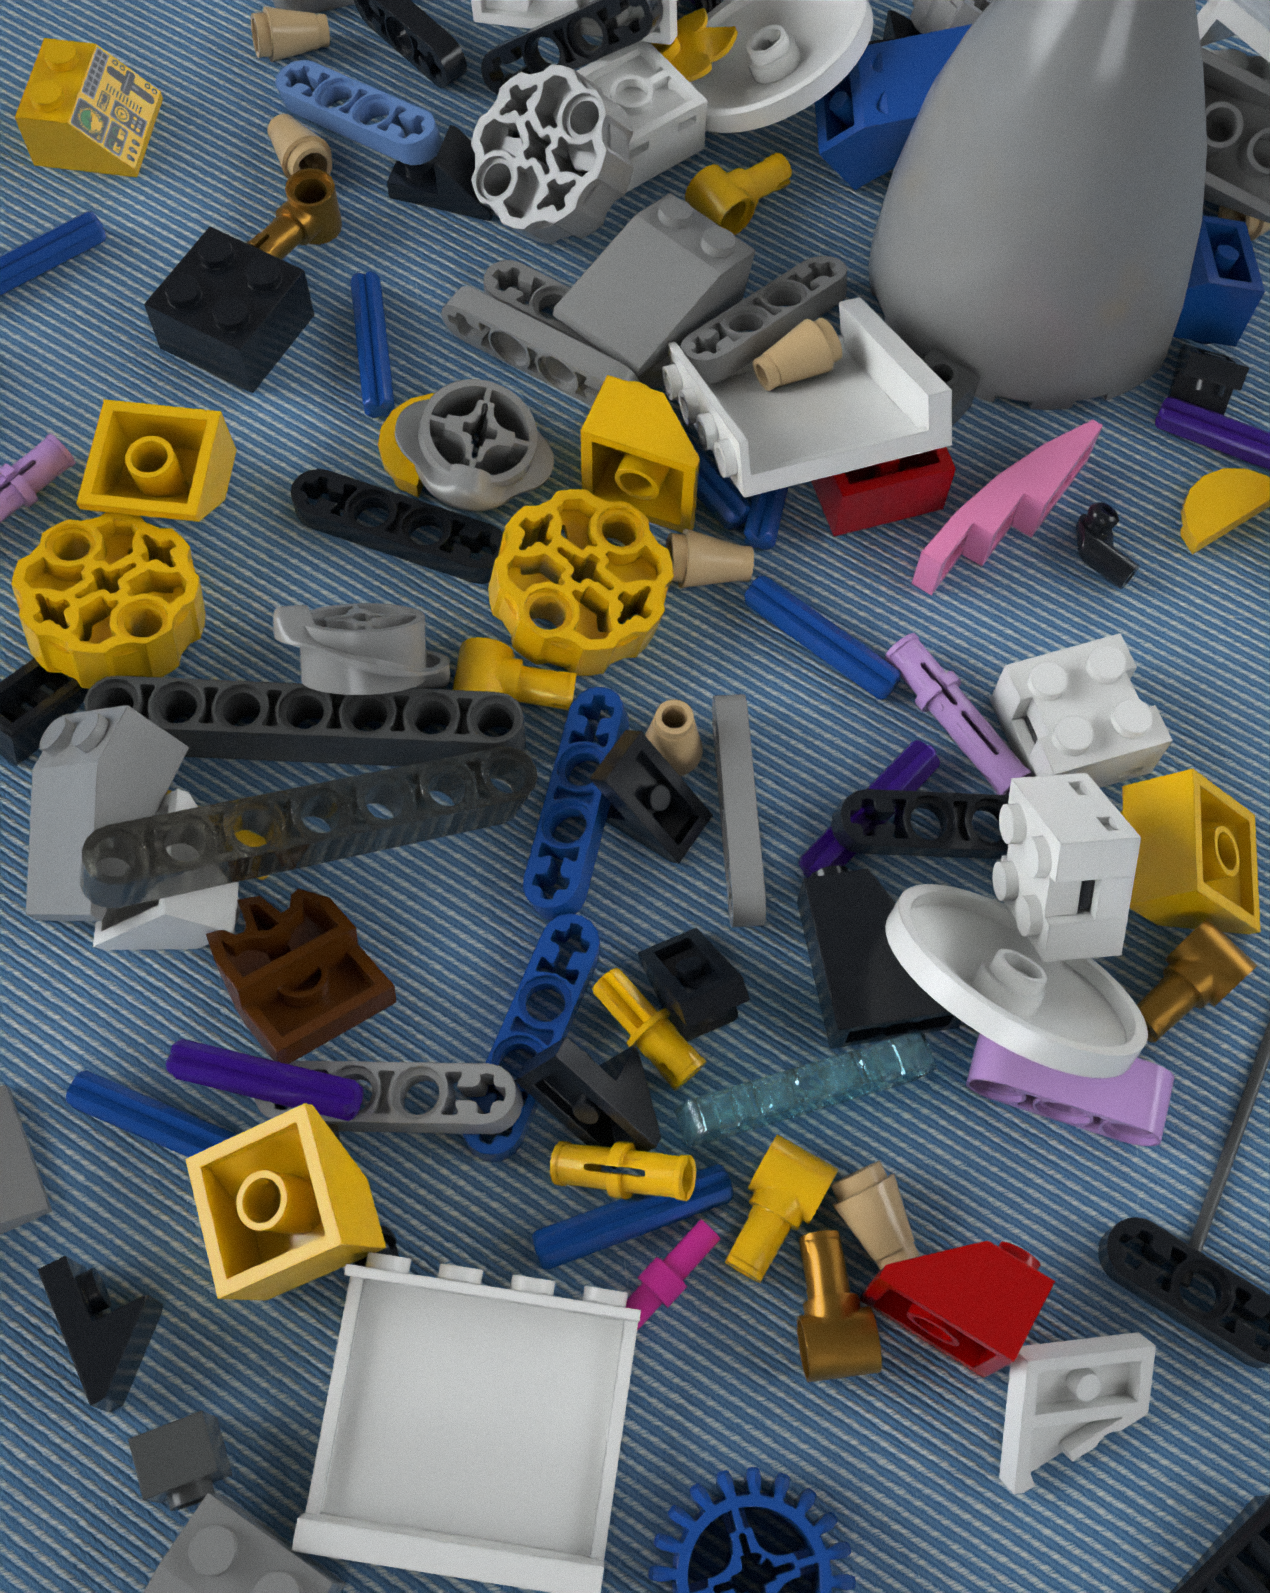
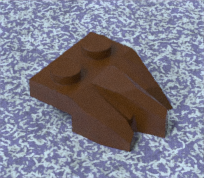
(298, 974)

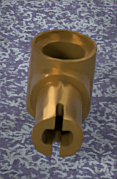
(306, 217)
(1198, 973)
(835, 1332)

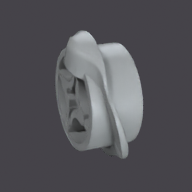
(439, 438)
(361, 648)

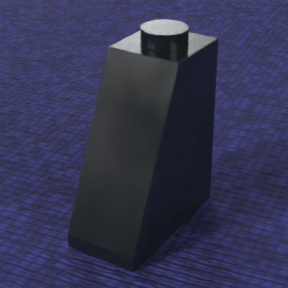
(856, 975)

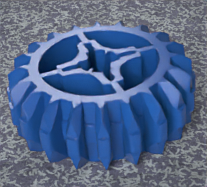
(812, 1559)

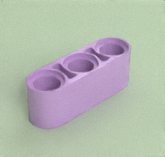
(1118, 1107)

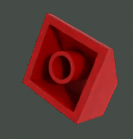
(965, 1301)

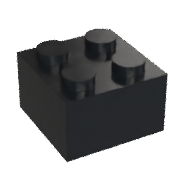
(230, 309)

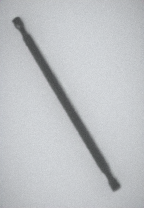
(1230, 1149)

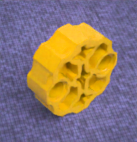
(548, 573)
(109, 598)

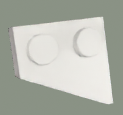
(1070, 1398)

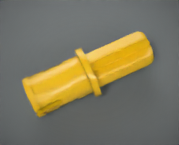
(649, 1029)

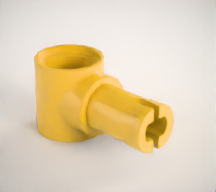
(733, 196)
(491, 667)
(784, 1195)

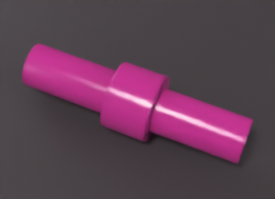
(664, 1279)

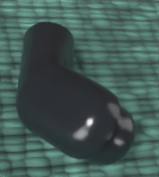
(1097, 545)

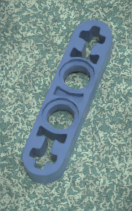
(364, 104)

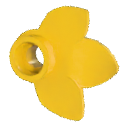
(697, 45)

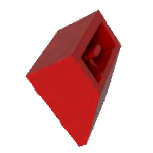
(886, 491)

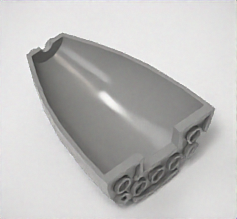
(1051, 199)

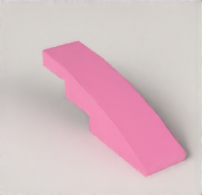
(1014, 498)

